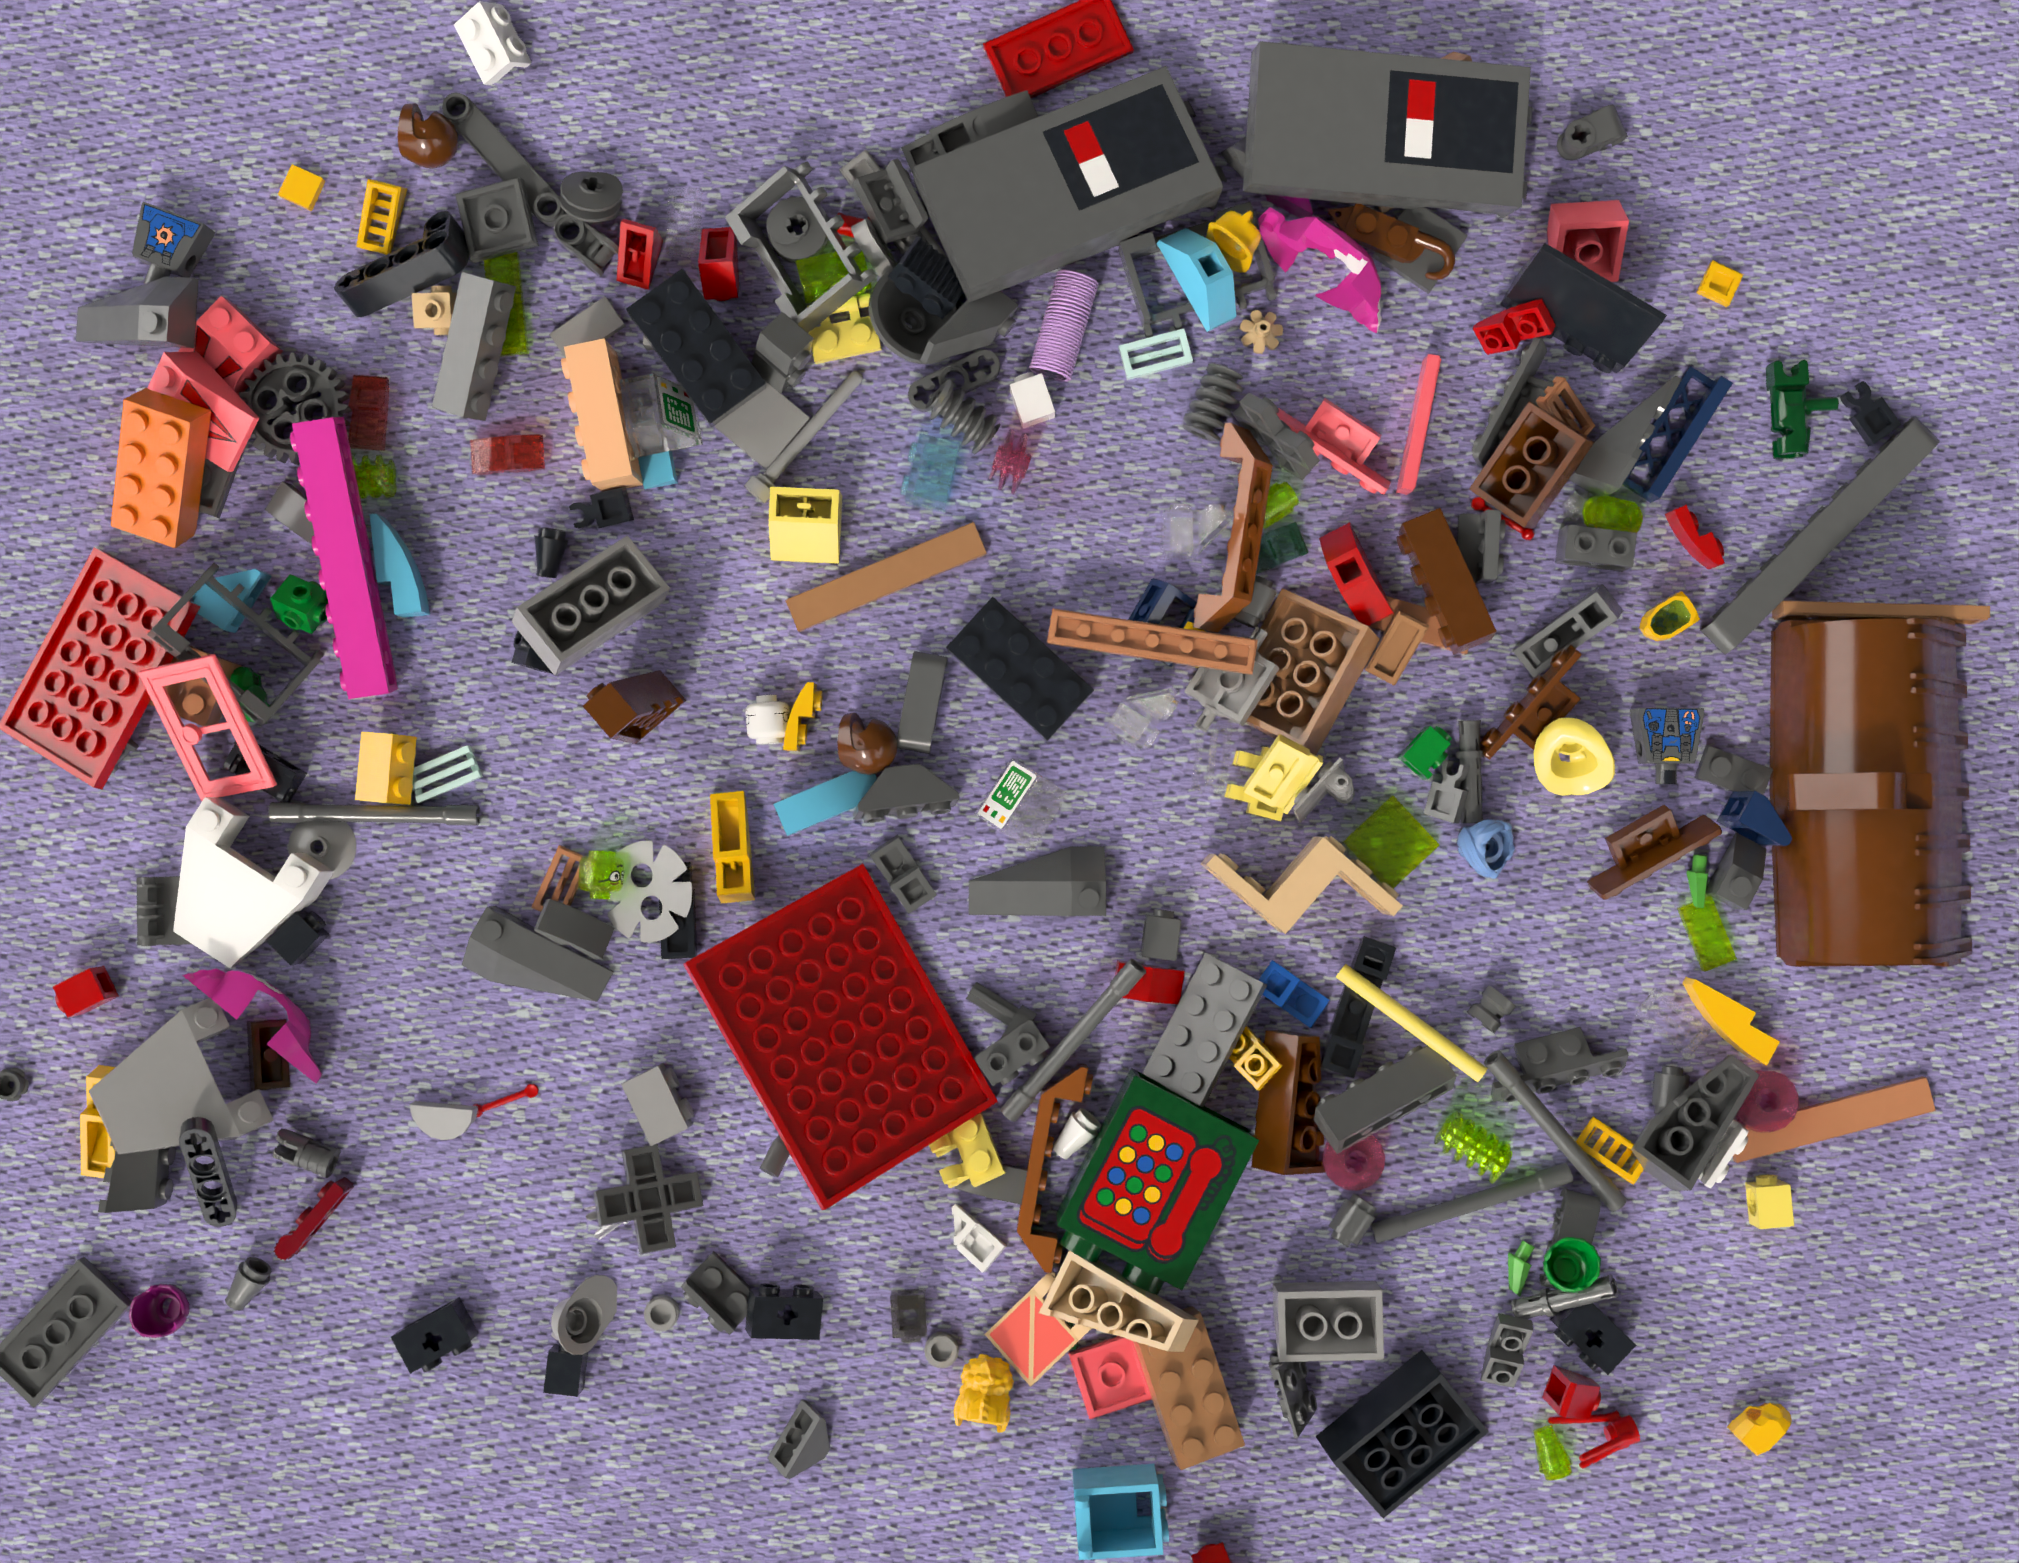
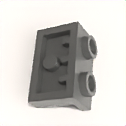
(718, 1292)

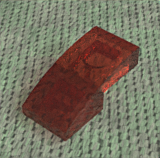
(369, 412)
(507, 454)

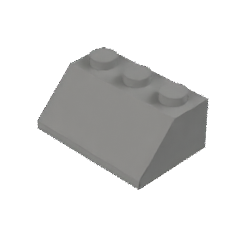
(1328, 1321)

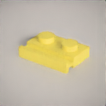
(1283, 773)

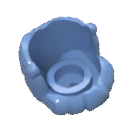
(1499, 841)

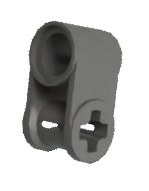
(1593, 131)
(589, 247)

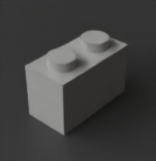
(658, 1103)

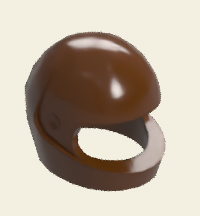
(426, 142)
(865, 749)

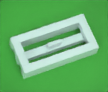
(1147, 342)
(471, 762)

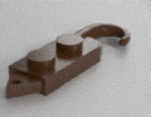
(1391, 237)

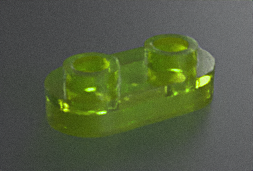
(1612, 514)

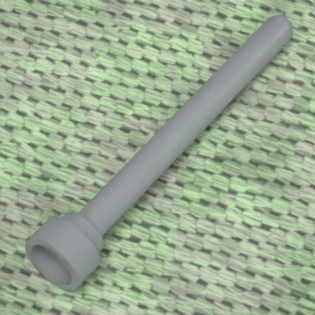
(760, 485)

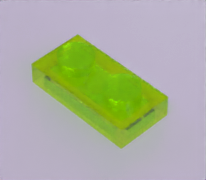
(1706, 934)

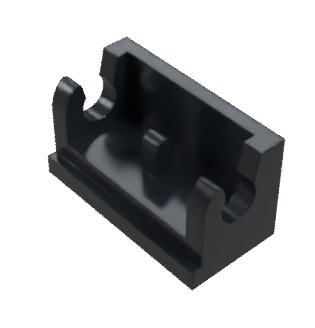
(285, 773)

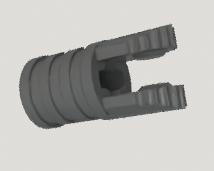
(306, 1153)

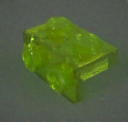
(823, 271)

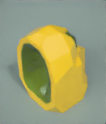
(1669, 617)

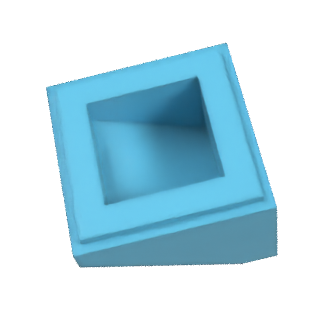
(657, 470)

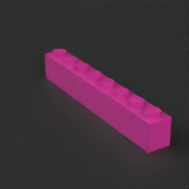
(344, 557)

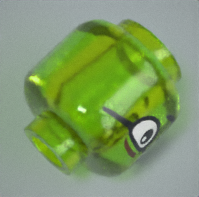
(601, 874)

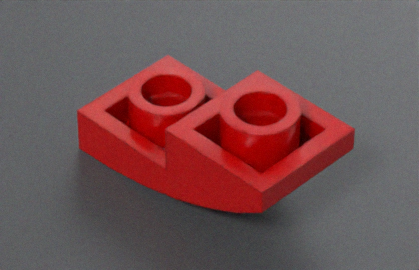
(1507, 328)
(1704, 549)

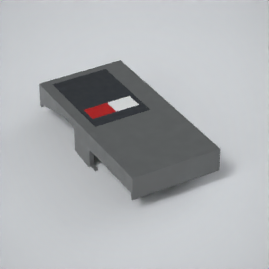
(1386, 129)
(1068, 184)

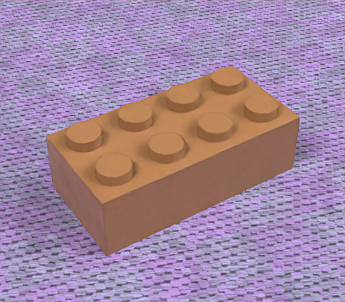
(1191, 1398)

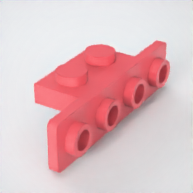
(1342, 441)

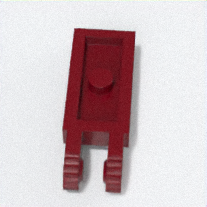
(313, 1218)

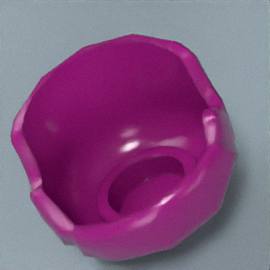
(148, 1315)

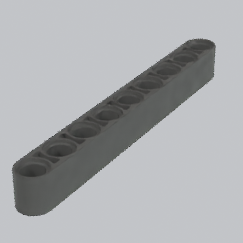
(1822, 534)

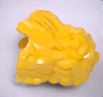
(985, 1392)

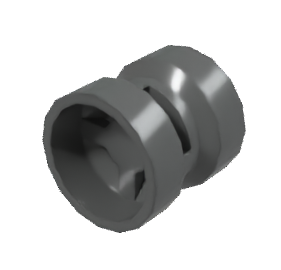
(1491, 1009)

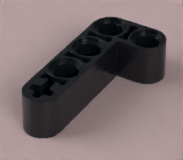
(408, 269)

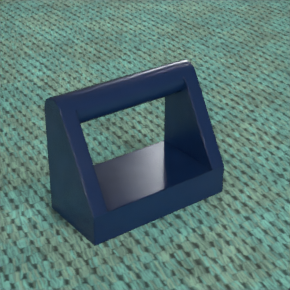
(1157, 600)
(1754, 818)

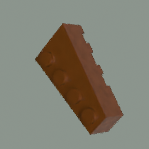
(633, 705)

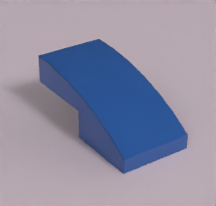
(1293, 994)

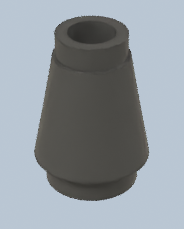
(248, 1282)

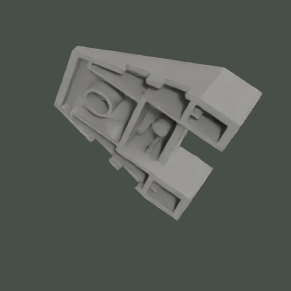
(170, 1082)

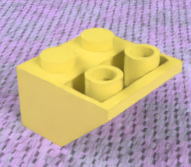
(805, 524)

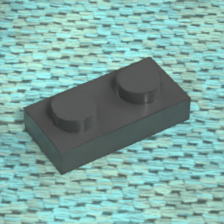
(1732, 771)

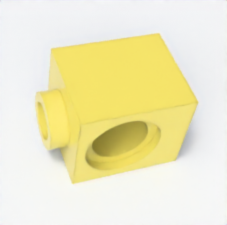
(1769, 1202)

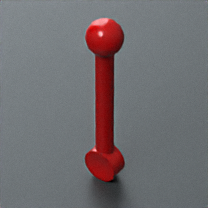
(1526, 533)
(530, 1091)

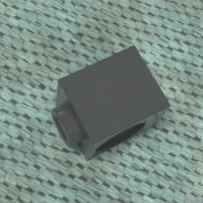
(1161, 935)

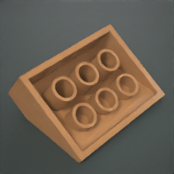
(1318, 666)

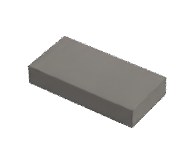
(592, 324)

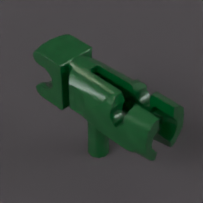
(1791, 409)

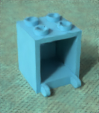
(1108, 1512)

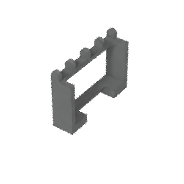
(749, 234)
(1147, 244)
(179, 648)

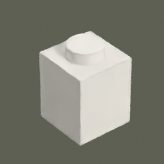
(1031, 399)

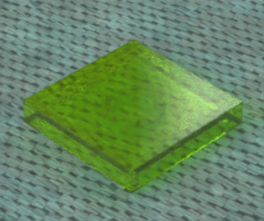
(1391, 842)

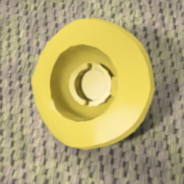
(1590, 758)

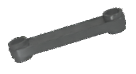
(501, 155)

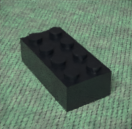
(696, 348)
(1019, 669)

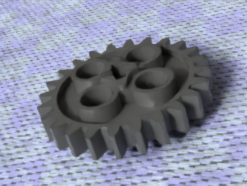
(282, 382)

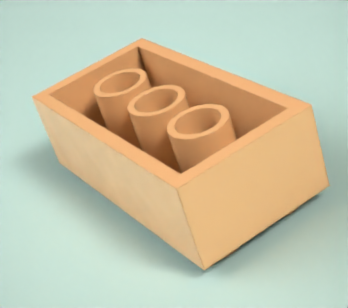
(599, 407)

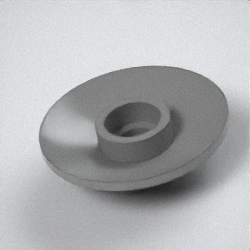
(337, 841)

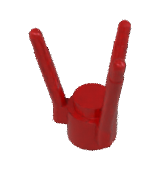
(1619, 1434)

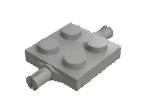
(1231, 693)

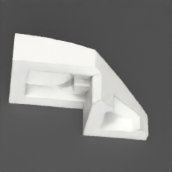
(975, 1240)

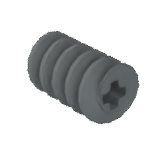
(1212, 402)
(963, 416)

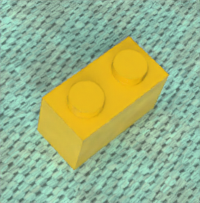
(385, 768)

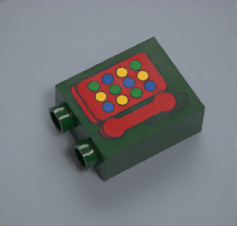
(1154, 1183)

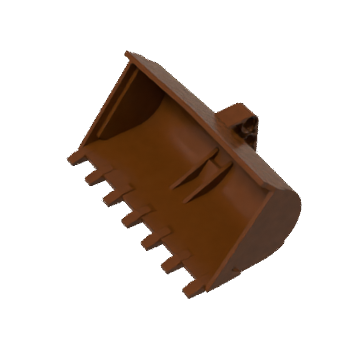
(1868, 792)

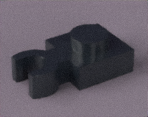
(1872, 418)
(607, 508)

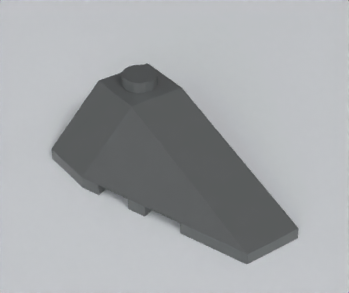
(146, 315)
(1618, 449)
(1051, 885)
(516, 955)
(1689, 1128)

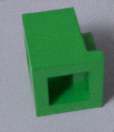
(1426, 751)

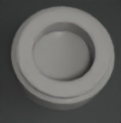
(661, 1313)
(941, 1349)

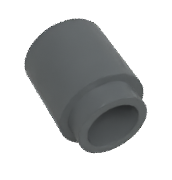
(1261, 601)
(1668, 1086)
(1352, 1220)

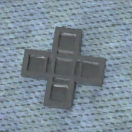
(1290, 449)
(648, 1199)

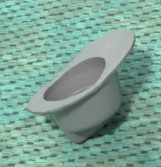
(585, 1315)

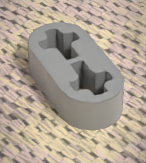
(872, 247)

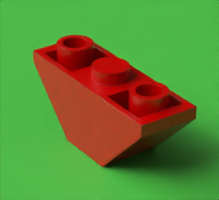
(1355, 575)

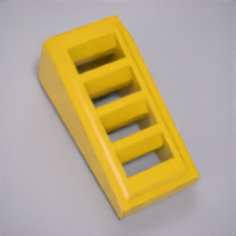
(370, 201)
(1635, 1170)

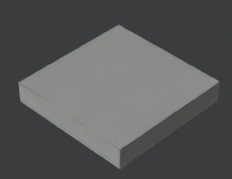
(764, 425)

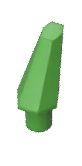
(1698, 880)
(1519, 1267)

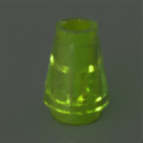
(1551, 1454)

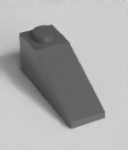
(972, 327)
(1571, 627)

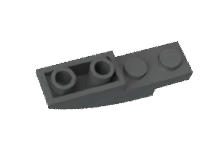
(971, 128)

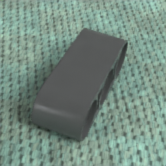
(921, 702)
(1575, 1219)

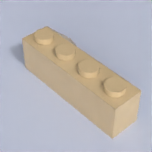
(1106, 1301)

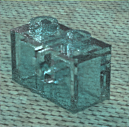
(935, 493)

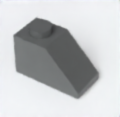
(1738, 873)

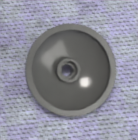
(892, 310)

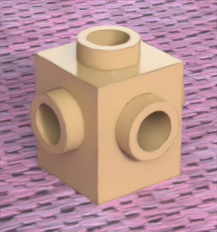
(434, 309)

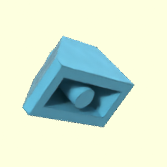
(218, 610)

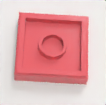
(1109, 1376)

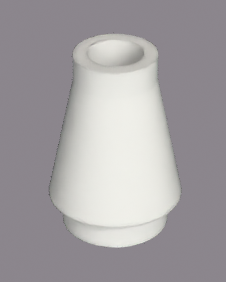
(1076, 1133)

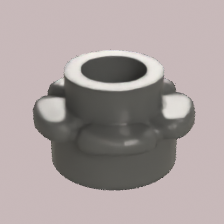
(20, 1084)

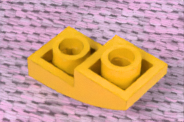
(805, 706)
(1254, 1059)

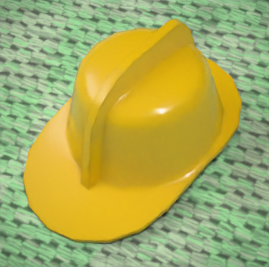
(1235, 238)

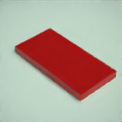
(1058, 47)

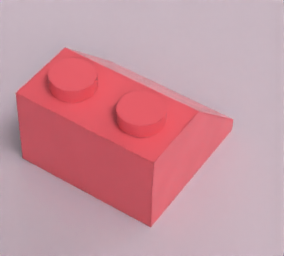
(1590, 234)

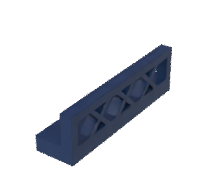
(1687, 434)

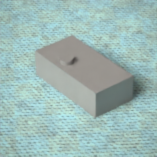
(590, 605)

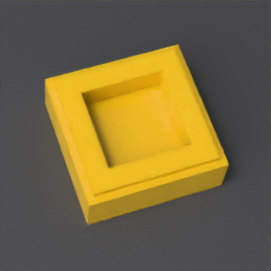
(301, 187)
(1719, 283)

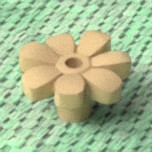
(1261, 337)

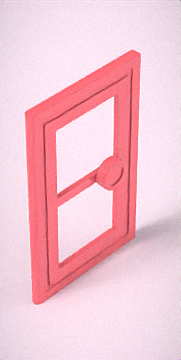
(189, 735)

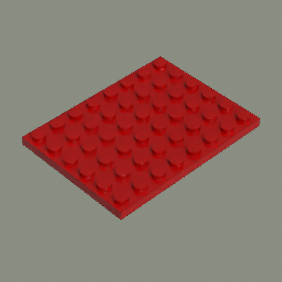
(841, 1035)

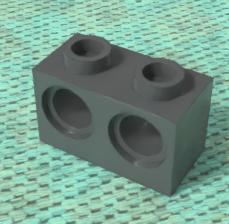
(1596, 548)

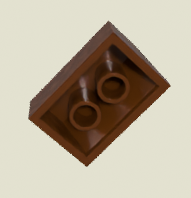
(1531, 465)

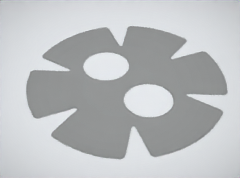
(673, 895)

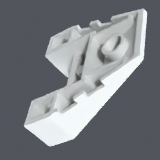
(226, 899)

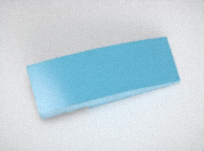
(397, 568)
(823, 801)

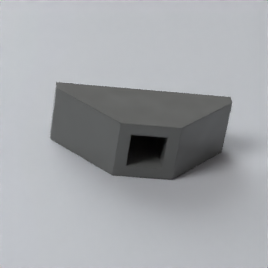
(904, 793)

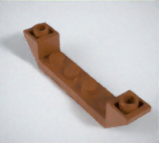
(1244, 545)
(1044, 1243)

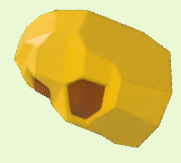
(1761, 1426)

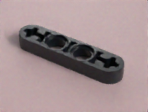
(204, 1173)

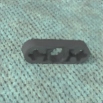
(973, 361)

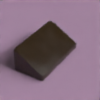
(266, 1066)

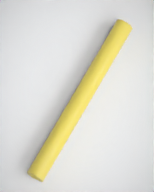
(1412, 1023)

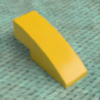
(732, 847)
(1731, 1021)
(94, 1138)

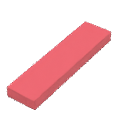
(1418, 424)

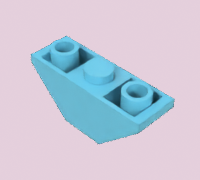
(1202, 275)

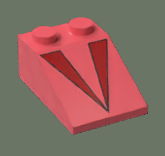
(232, 344)
(193, 380)

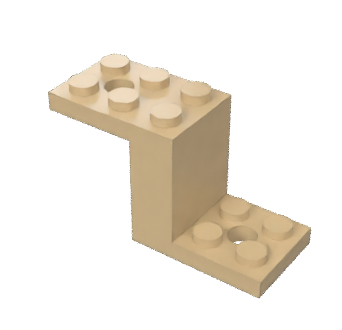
(1303, 883)

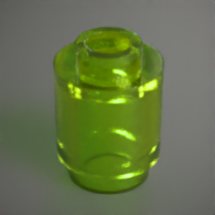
(1279, 503)

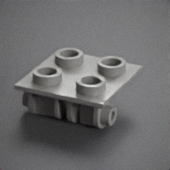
(1332, 781)

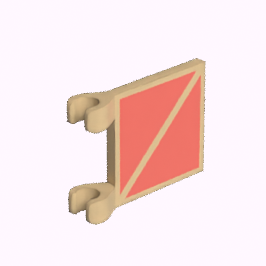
(1031, 1339)

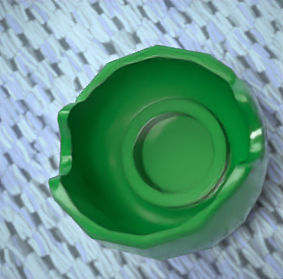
(1572, 1264)

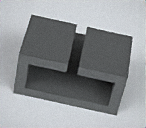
(782, 353)

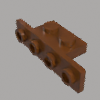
(1543, 704)
(1649, 846)

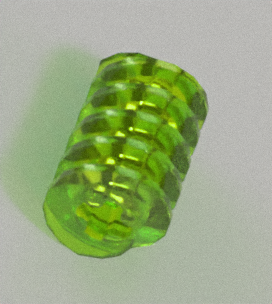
(376, 478)
(1474, 1144)

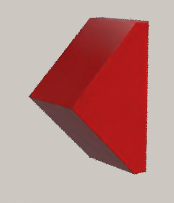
(637, 253)

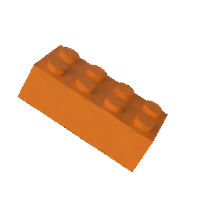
(160, 467)

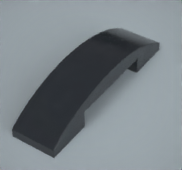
(1353, 1012)

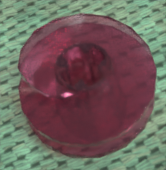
(1011, 461)
(1782, 1102)
(1358, 1177)

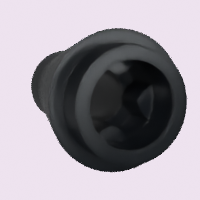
(549, 549)

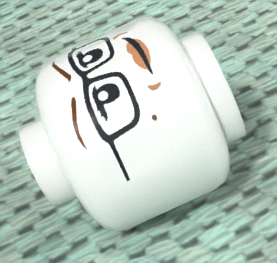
(767, 719)

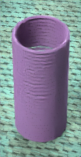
(1059, 336)

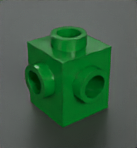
(300, 604)

